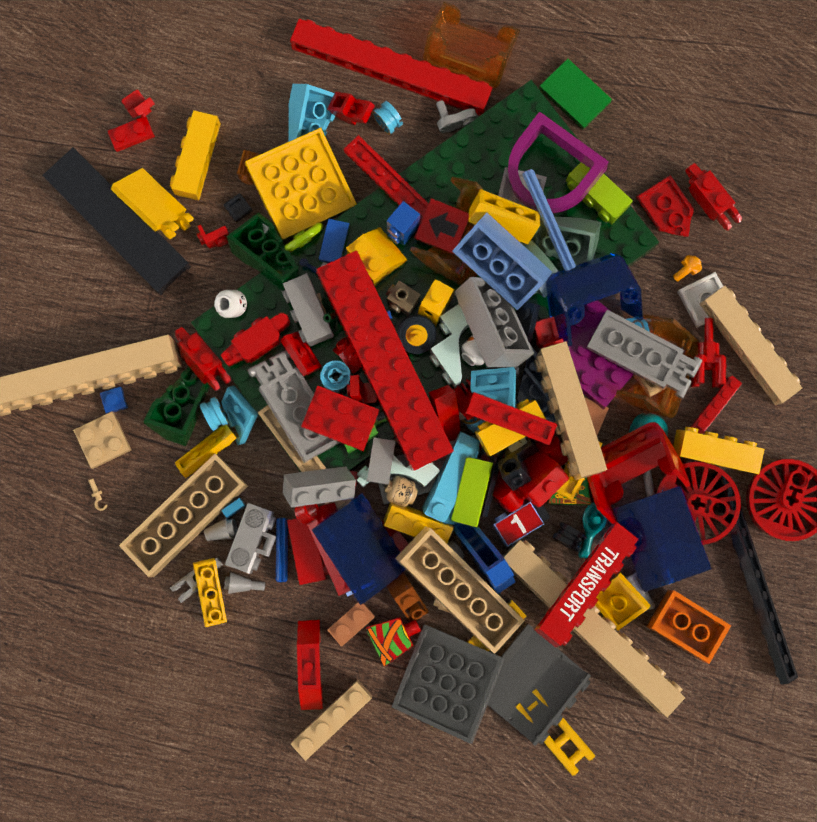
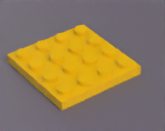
(300, 183)

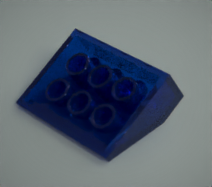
(667, 538)
(359, 548)

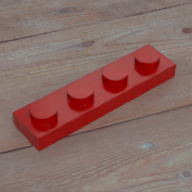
(511, 418)

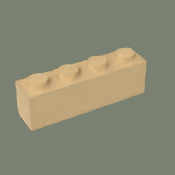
(331, 720)

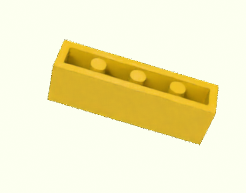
(195, 155)
(718, 451)

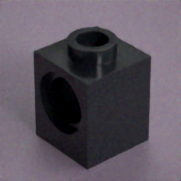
(514, 471)

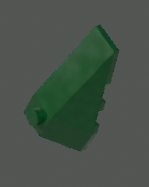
(262, 248)
(178, 408)

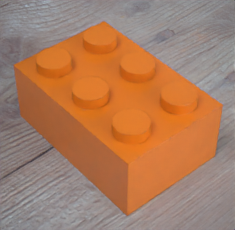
(688, 626)

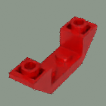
(308, 665)

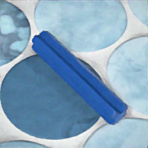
(281, 550)

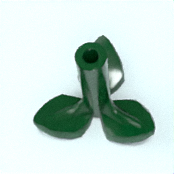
(331, 316)

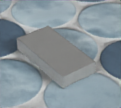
(381, 461)

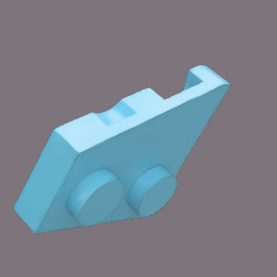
(495, 384)
(239, 413)

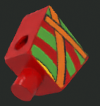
(392, 638)

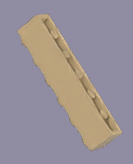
(750, 345)

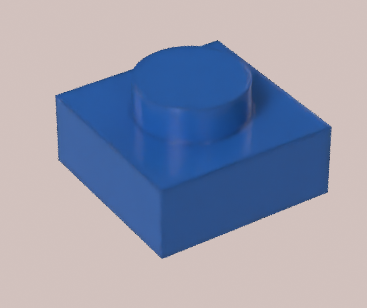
(113, 400)

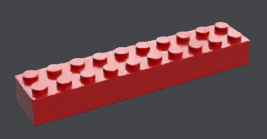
(384, 360)

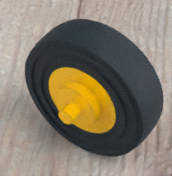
(417, 333)

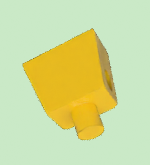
(436, 301)

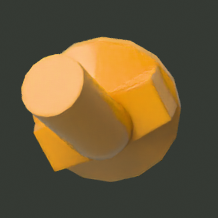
(691, 265)

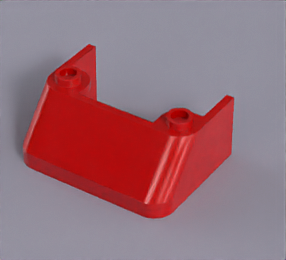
(629, 458)

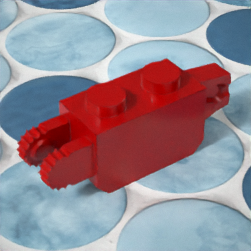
(712, 196)
(256, 340)
(201, 358)

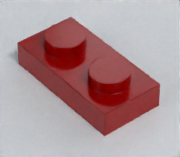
(131, 134)
(300, 353)

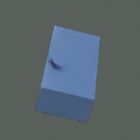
(502, 261)

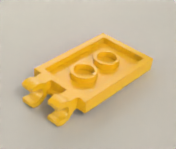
(152, 203)

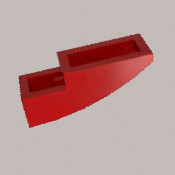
(446, 408)

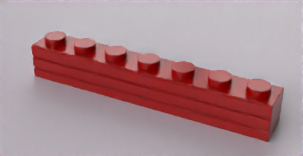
(716, 404)

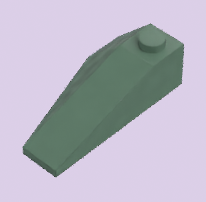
(579, 234)

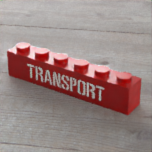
(586, 585)

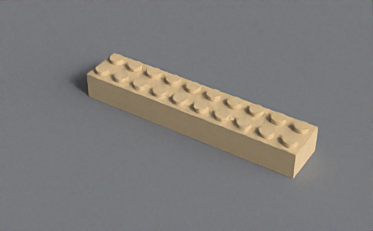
(88, 373)
(597, 632)

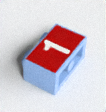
(517, 524)

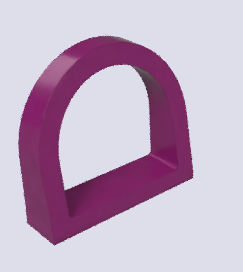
(545, 126)

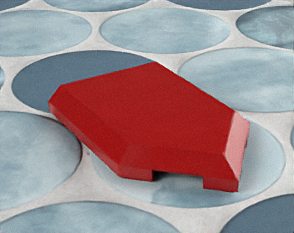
(667, 207)

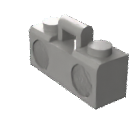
(246, 543)

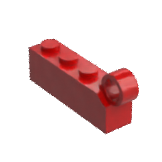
(312, 516)

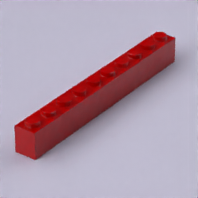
(390, 67)

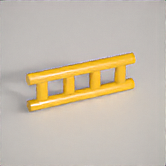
(568, 733)

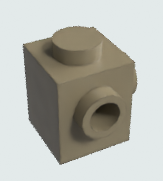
(402, 298)

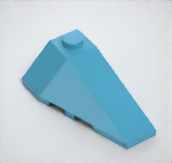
(308, 110)
(444, 491)

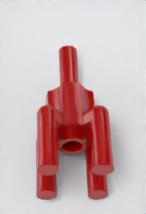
(711, 360)

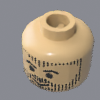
(401, 491)

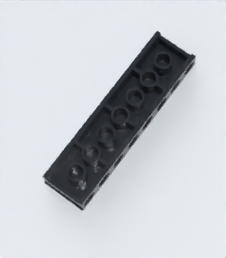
(116, 220)

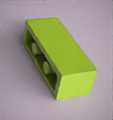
(603, 197)

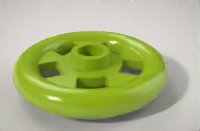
(303, 237)

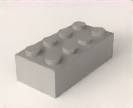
(493, 324)

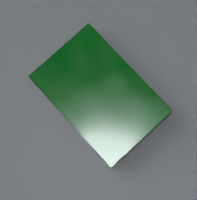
(575, 94)

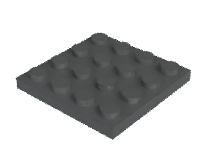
(448, 683)

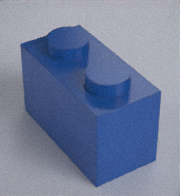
(403, 224)

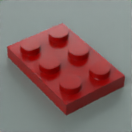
(340, 418)

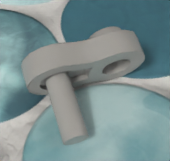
(452, 122)

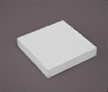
(696, 293)

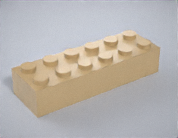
(570, 411)
(183, 516)
(459, 589)

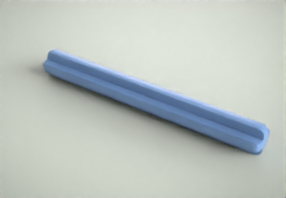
(549, 220)

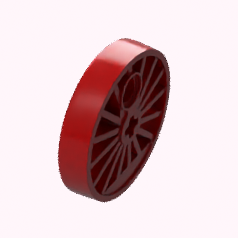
(783, 508)
(707, 510)

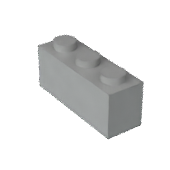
(307, 310)
(318, 486)

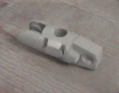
(190, 579)

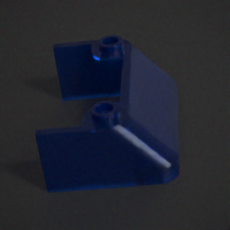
(588, 283)

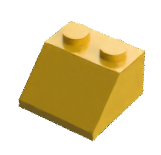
(377, 254)

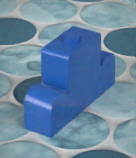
(485, 556)

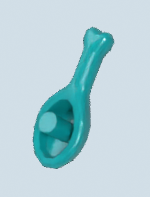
(593, 523)

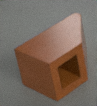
(407, 598)

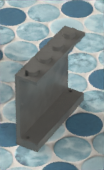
(537, 665)

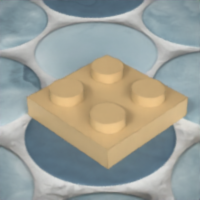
(102, 440)

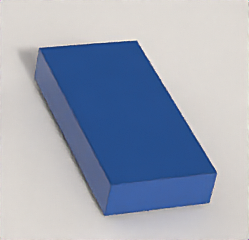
(334, 241)

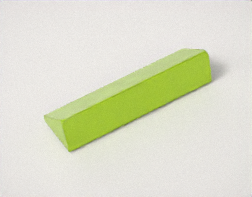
(471, 491)

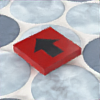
(442, 226)

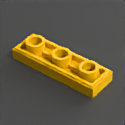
(208, 580)

